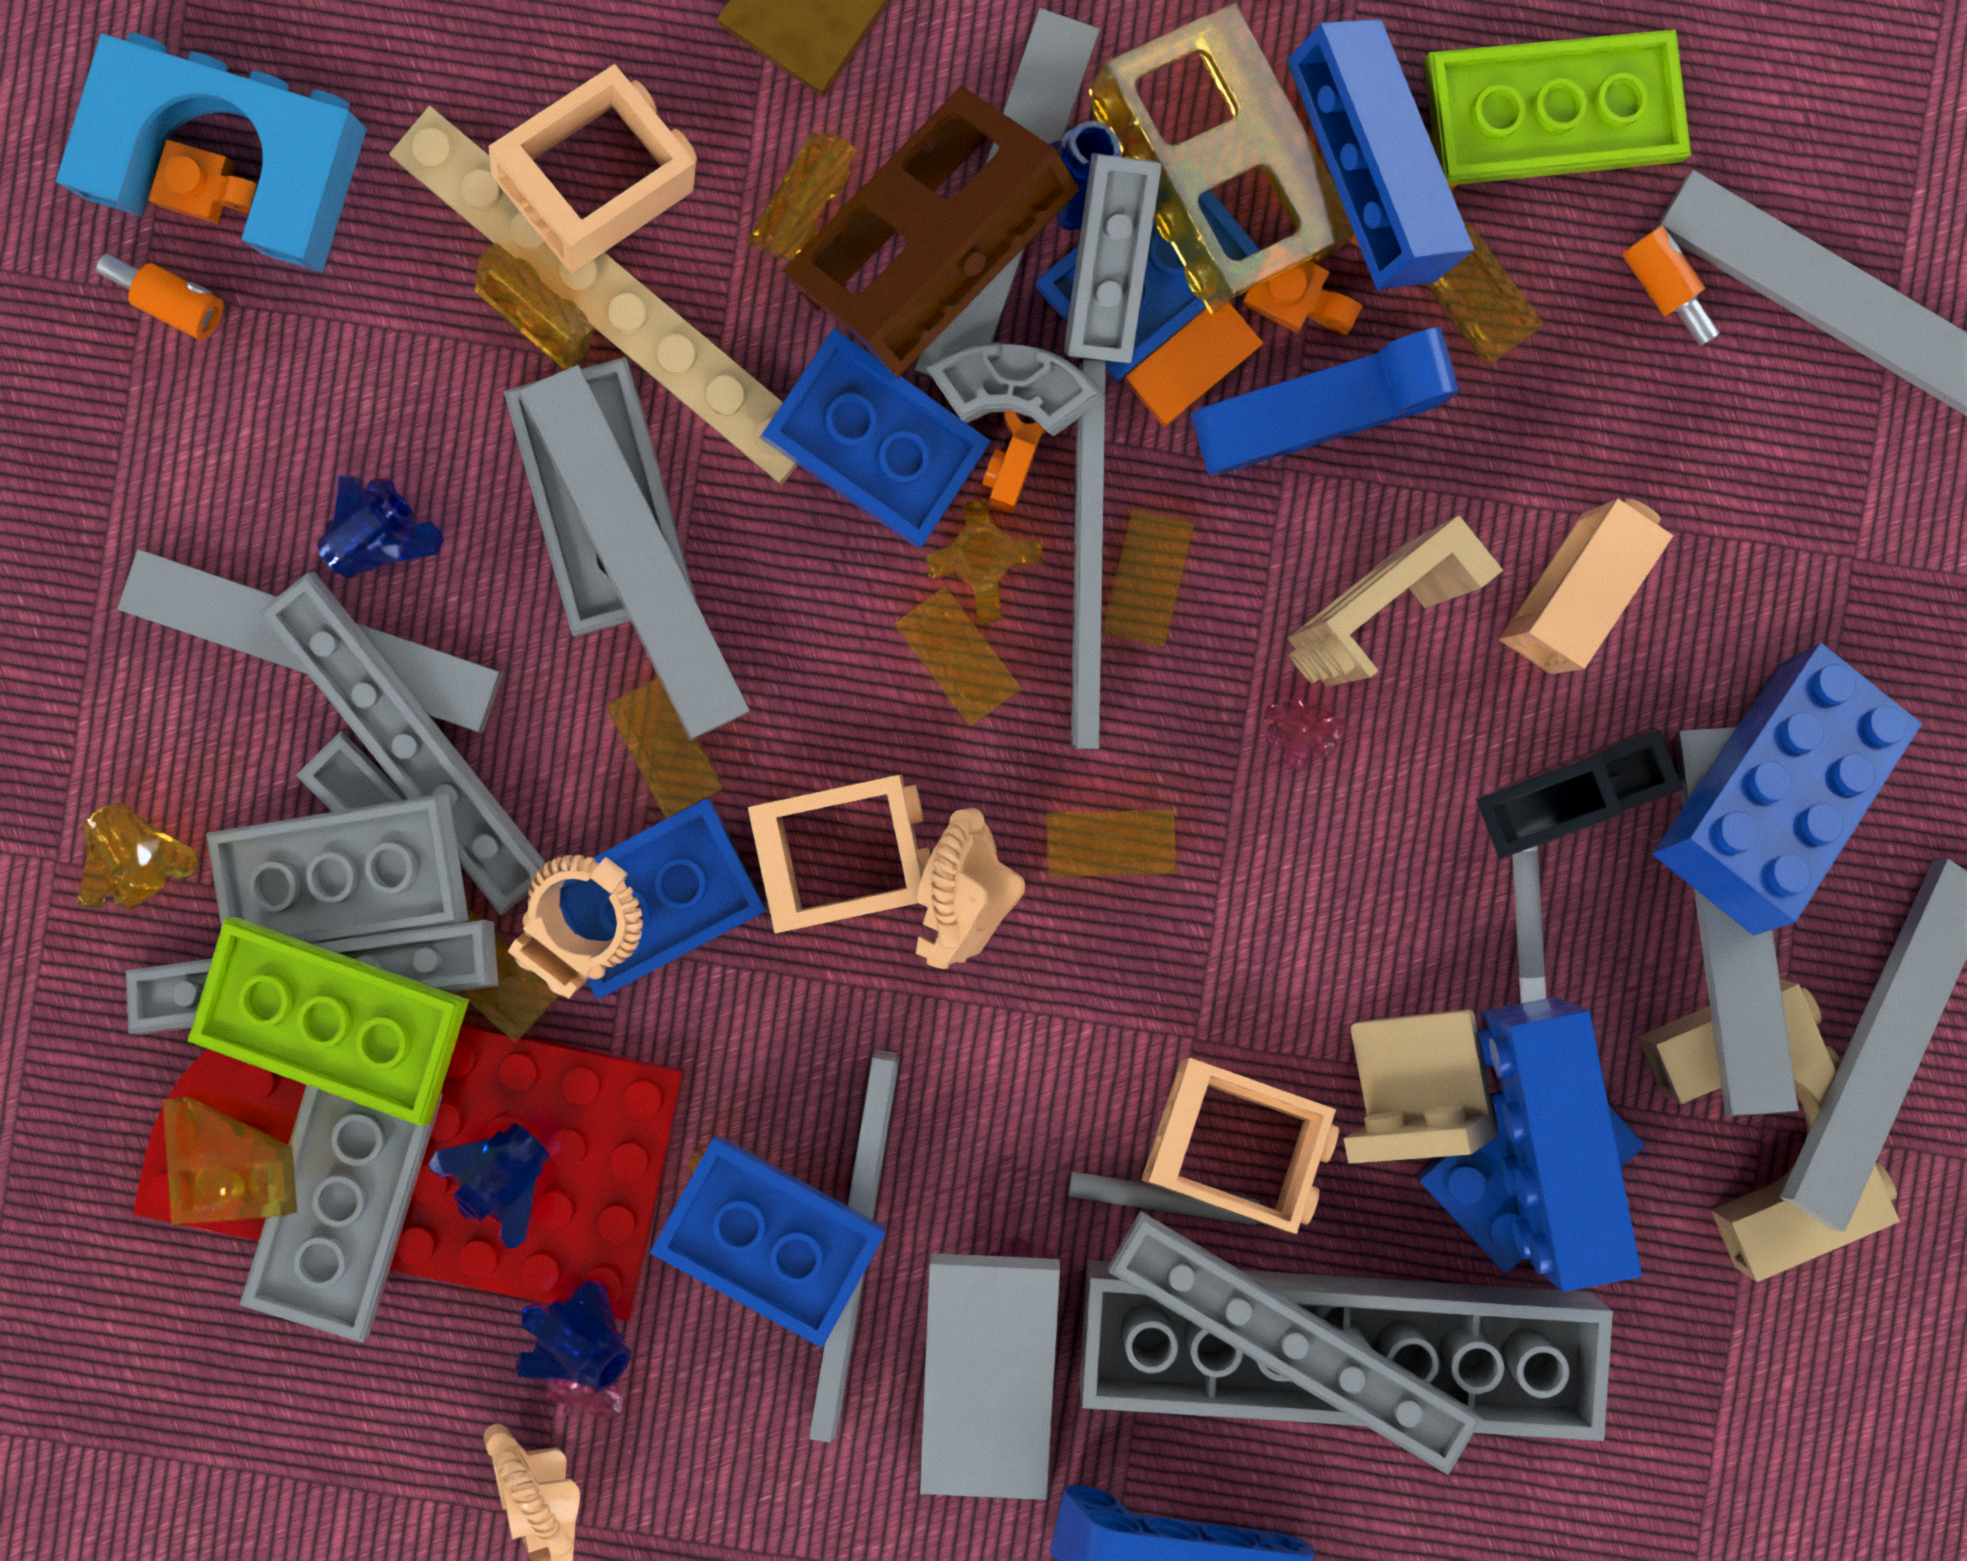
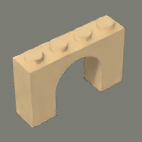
(1760, 1227)

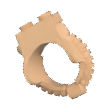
(964, 891)
(551, 945)
(535, 1495)

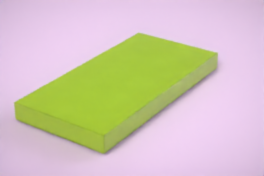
(1557, 107)
(328, 1021)

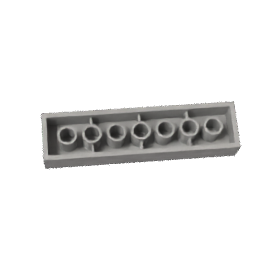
(1512, 1354)

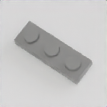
(1112, 257)

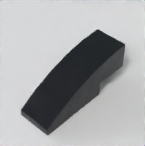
(1579, 792)

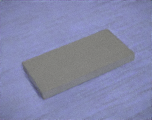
(580, 575)
(343, 871)
(352, 1200)
(989, 1375)

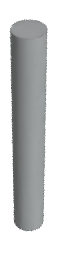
(1144, 1196)

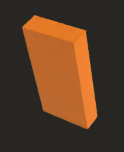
(1192, 362)

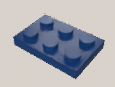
(1166, 297)
(875, 439)
(685, 884)
(1477, 1199)
(768, 1240)

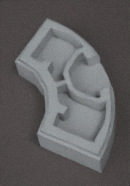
(1017, 380)

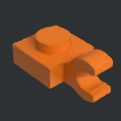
(199, 183)
(1299, 295)
(1010, 469)

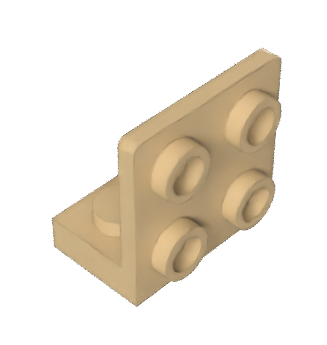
(1421, 1088)

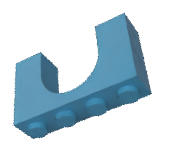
(144, 95)

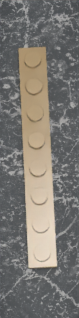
(604, 291)

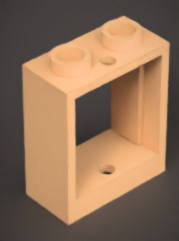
(568, 236)
(1587, 586)
(777, 862)
(1314, 1144)

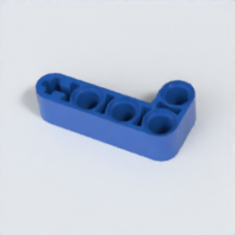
(1327, 404)
(1099, 1528)

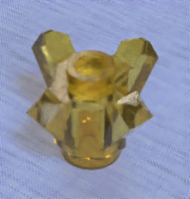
(983, 558)
(128, 858)

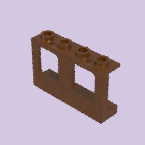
(951, 242)

